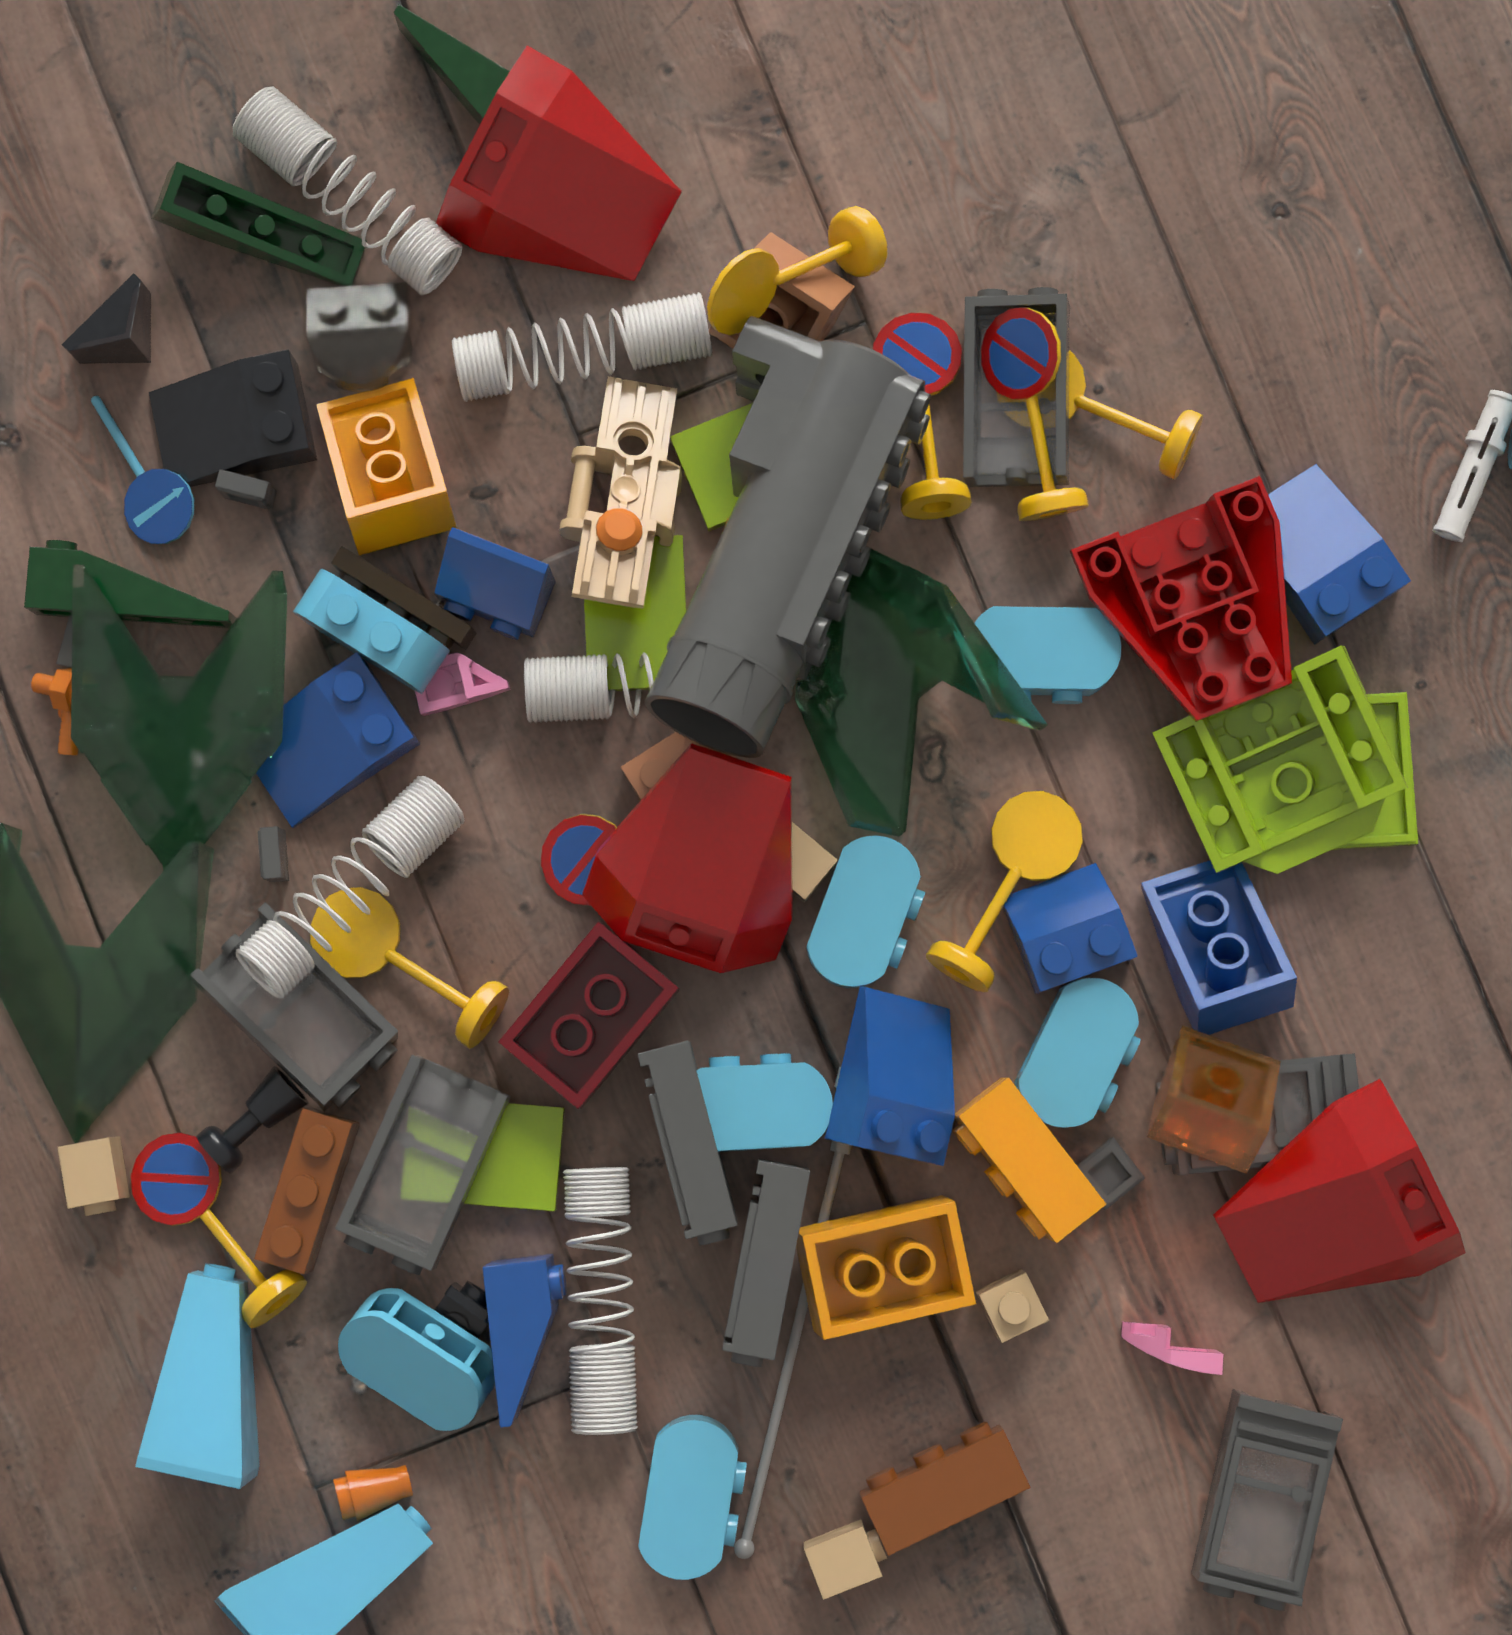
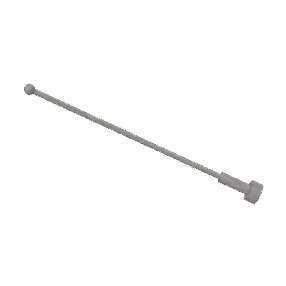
(744, 1547)

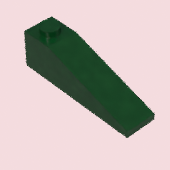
(462, 69)
(256, 226)
(130, 594)

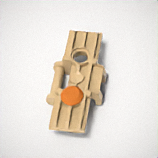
(641, 499)

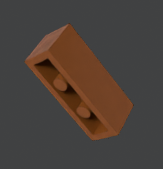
(307, 1190)
(943, 1487)

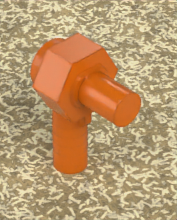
(60, 692)

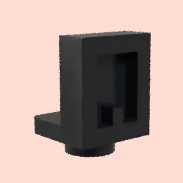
(465, 1307)

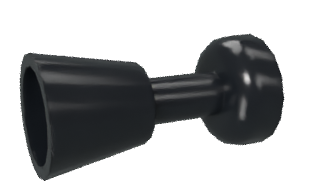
(268, 1105)

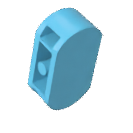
(371, 631)
(1054, 649)
(865, 912)
(1079, 1052)
(765, 1103)
(417, 1359)
(690, 1497)

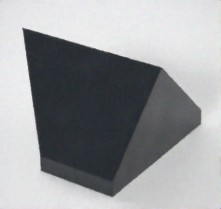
(117, 329)

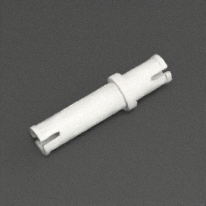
(1455, 520)

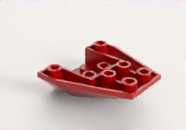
(557, 178)
(1200, 598)
(702, 864)
(1341, 1206)

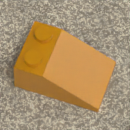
(386, 466)

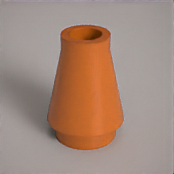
(371, 1490)

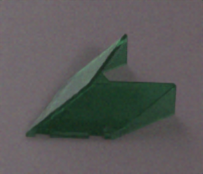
(883, 655)
(177, 745)
(101, 1010)

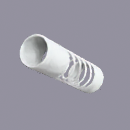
(298, 148)
(653, 336)
(575, 688)
(399, 837)
(601, 1373)

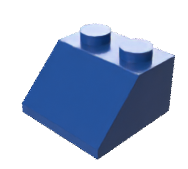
(493, 584)
(1068, 928)

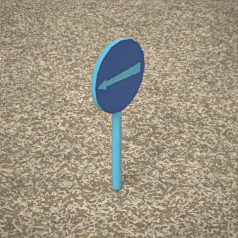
(158, 500)

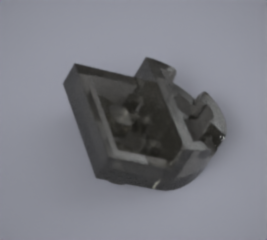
(359, 333)

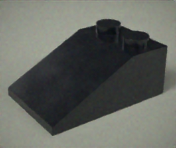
(234, 419)

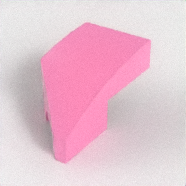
(458, 684)
(1155, 1341)

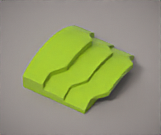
(1285, 769)

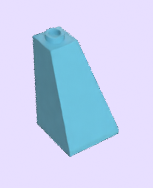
(205, 1393)
(330, 1581)

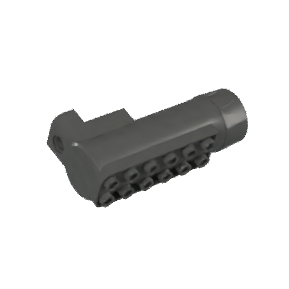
(810, 488)

